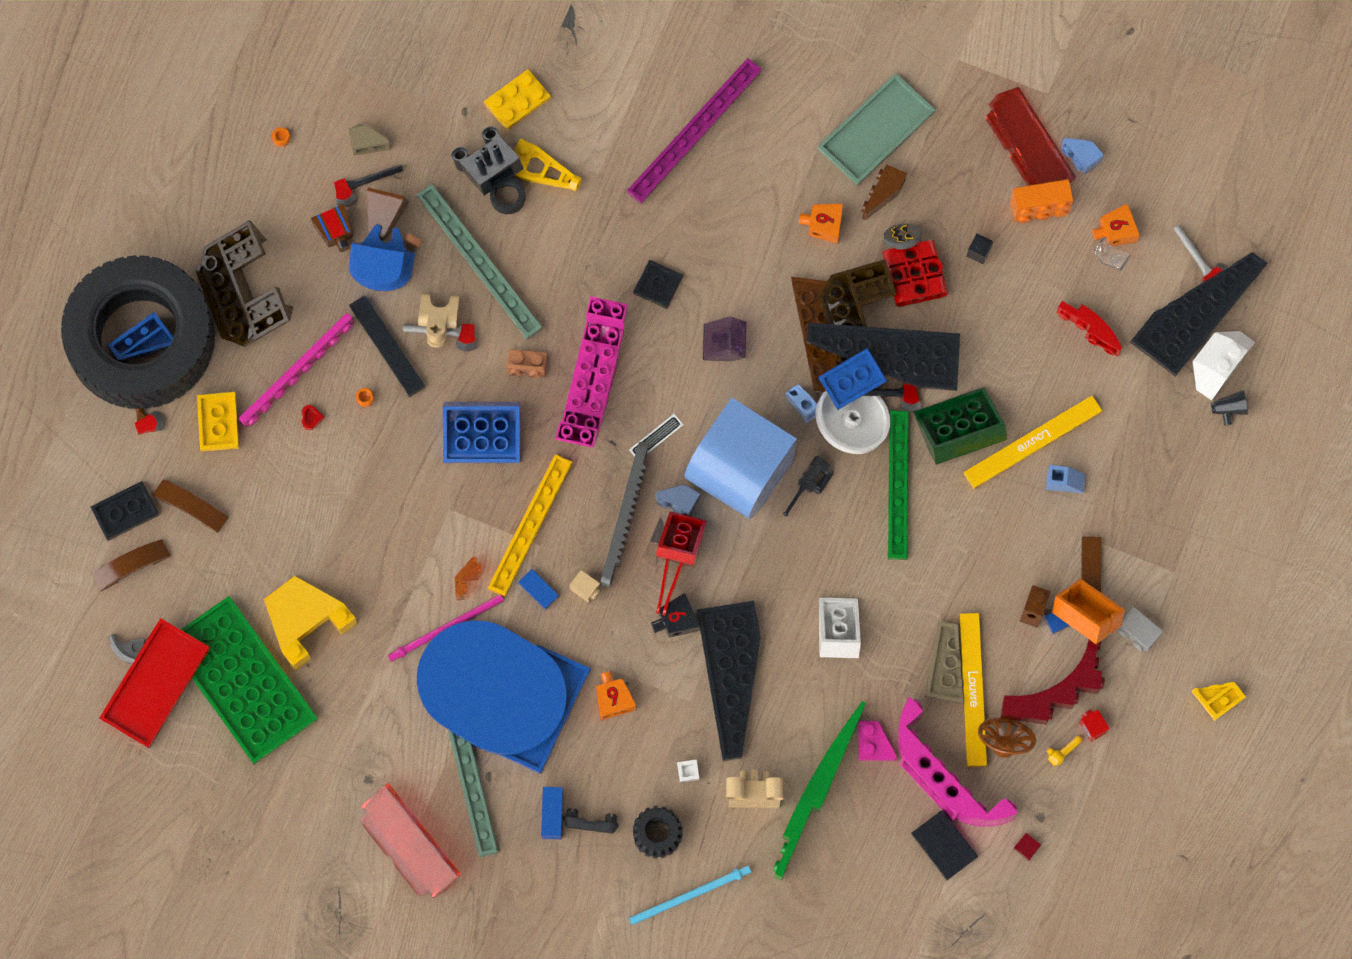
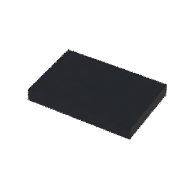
(124, 510)
(944, 845)

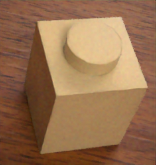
(585, 586)

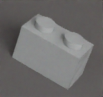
(1139, 630)

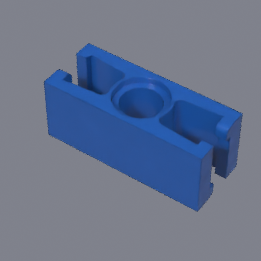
(552, 813)

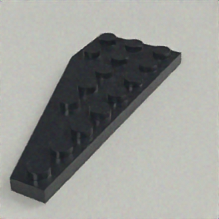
(1184, 324)
(909, 356)
(731, 654)

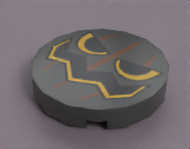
(902, 236)

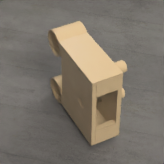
(754, 793)

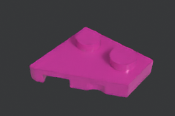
(873, 743)

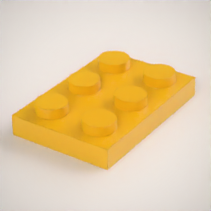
(517, 99)
(217, 421)

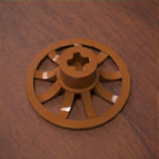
(1005, 743)

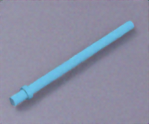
(736, 874)

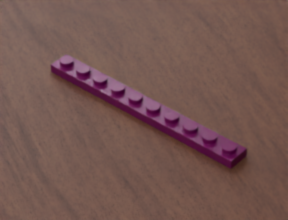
(694, 131)

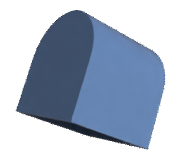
(741, 459)

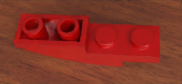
(1097, 330)

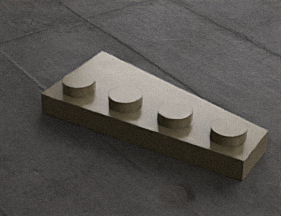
(945, 668)

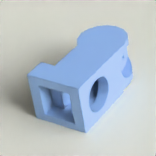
(802, 402)

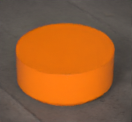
(281, 137)

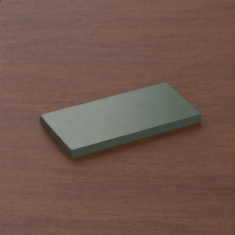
(876, 129)

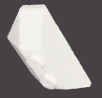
(1219, 360)

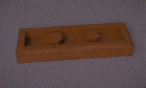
(1091, 561)

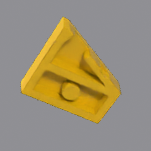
(1219, 698)

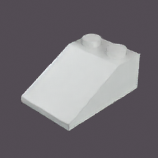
(839, 628)

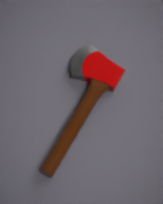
(149, 423)

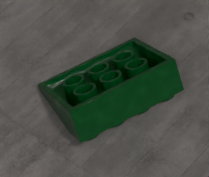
(960, 425)

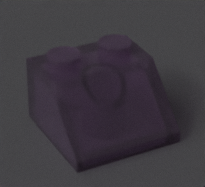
(724, 340)

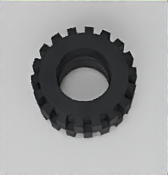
(653, 848)

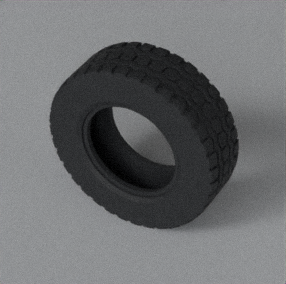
(127, 282)

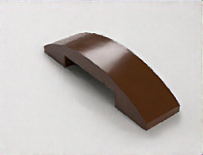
(191, 505)
(130, 563)

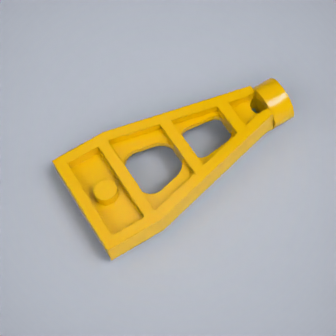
(527, 151)

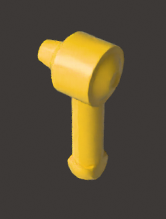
(1057, 757)

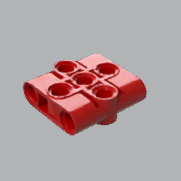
(931, 282)

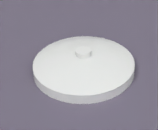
(856, 426)

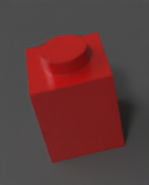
(1093, 724)

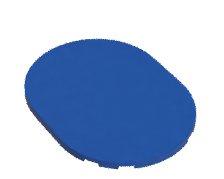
(491, 687)

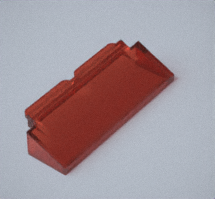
(1026, 139)
(408, 843)

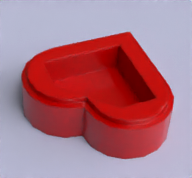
(311, 417)

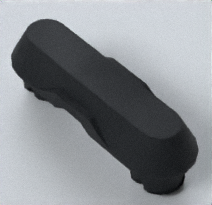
(608, 826)

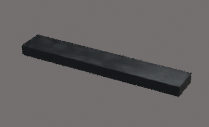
(387, 346)

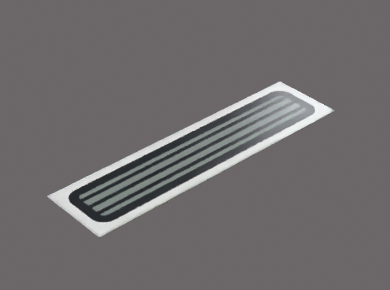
(659, 434)

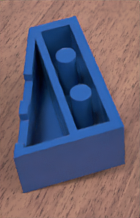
(141, 340)

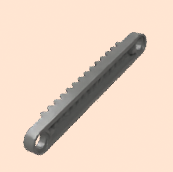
(625, 515)

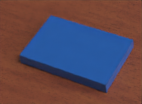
(852, 379)

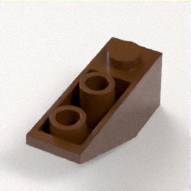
(888, 187)

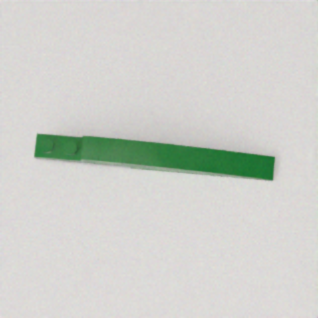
(816, 791)

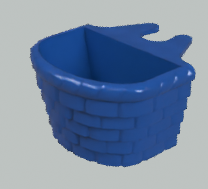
(380, 263)

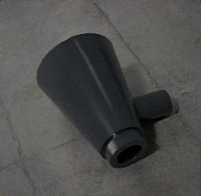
(1230, 405)

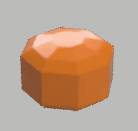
(365, 397)

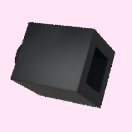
(979, 248)

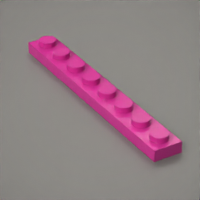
(292, 375)

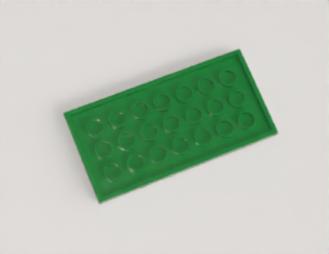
(246, 683)

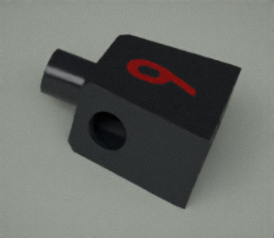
(678, 619)

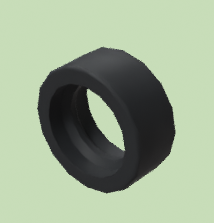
(509, 209)

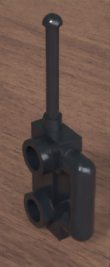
(808, 479)

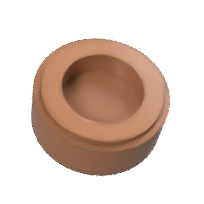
(412, 240)

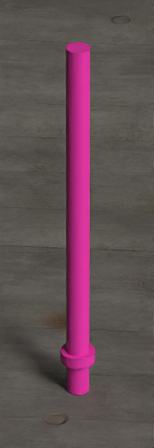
(401, 651)

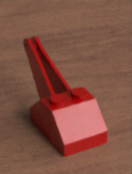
(679, 544)

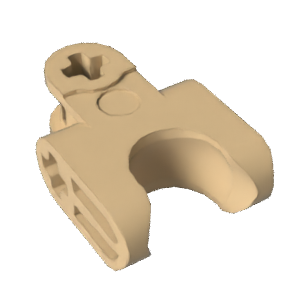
(438, 319)

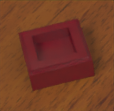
(1027, 846)

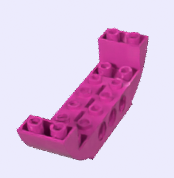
(593, 372)
(960, 807)

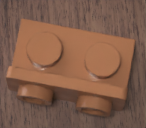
(526, 363)

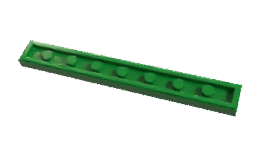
(898, 486)

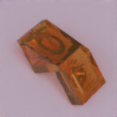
(467, 573)

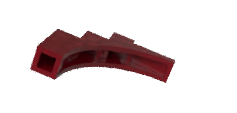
(1036, 707)

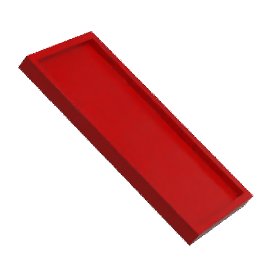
(154, 683)

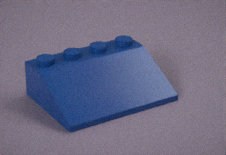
(481, 432)

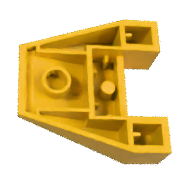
(299, 610)

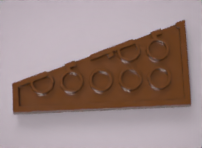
(809, 311)

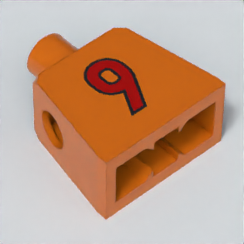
(823, 221)
(1117, 227)
(613, 697)

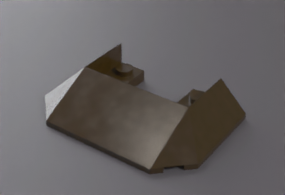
(854, 288)
(228, 293)

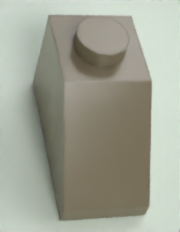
(367, 140)

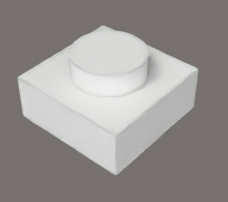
(688, 771)

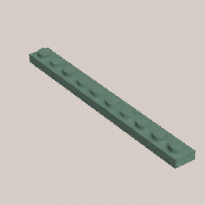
(479, 262)

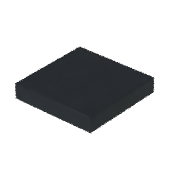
(658, 284)

